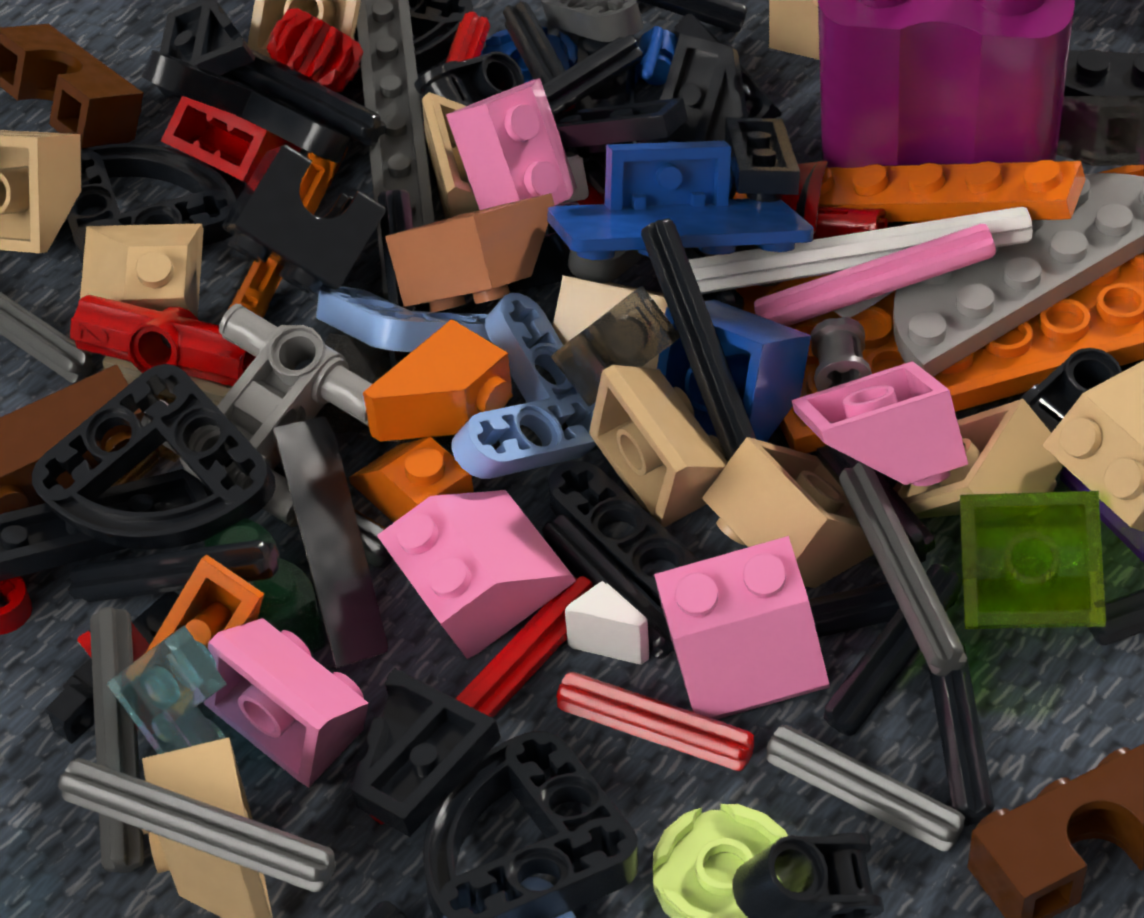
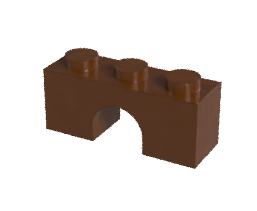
(84, 91)
(1028, 853)

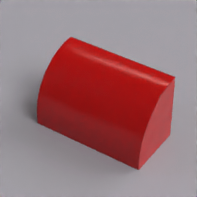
(220, 138)

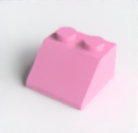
(512, 147)
(891, 422)
(476, 564)
(742, 629)
(285, 698)

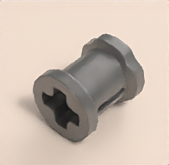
(839, 351)

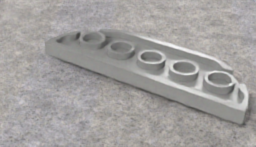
(974, 305)

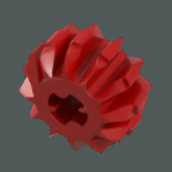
(315, 49)

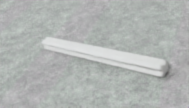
(848, 250)

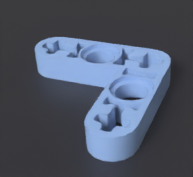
(386, 323)
(529, 338)

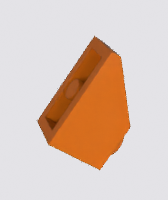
(439, 386)
(410, 476)
(211, 603)

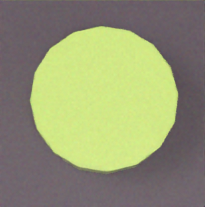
(706, 891)

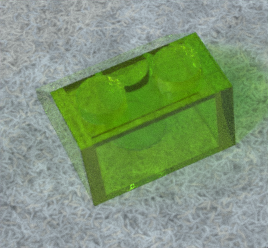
(1032, 560)

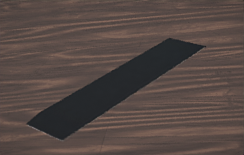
(331, 540)

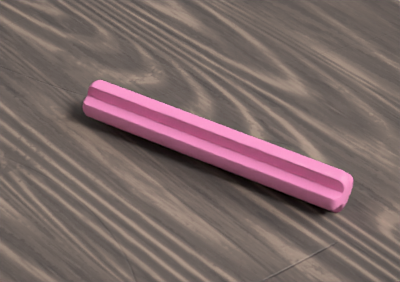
(878, 276)

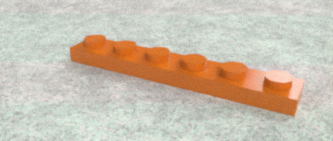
(954, 190)

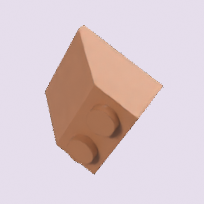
(469, 254)

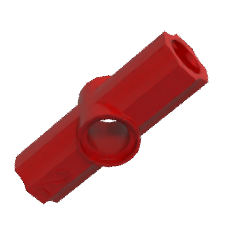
(135, 332)

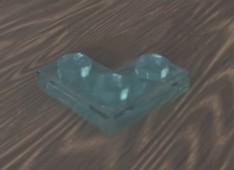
(165, 690)

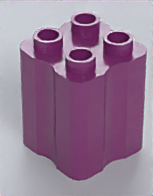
(942, 80)

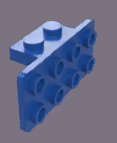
(680, 184)

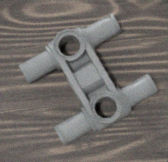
(278, 395)

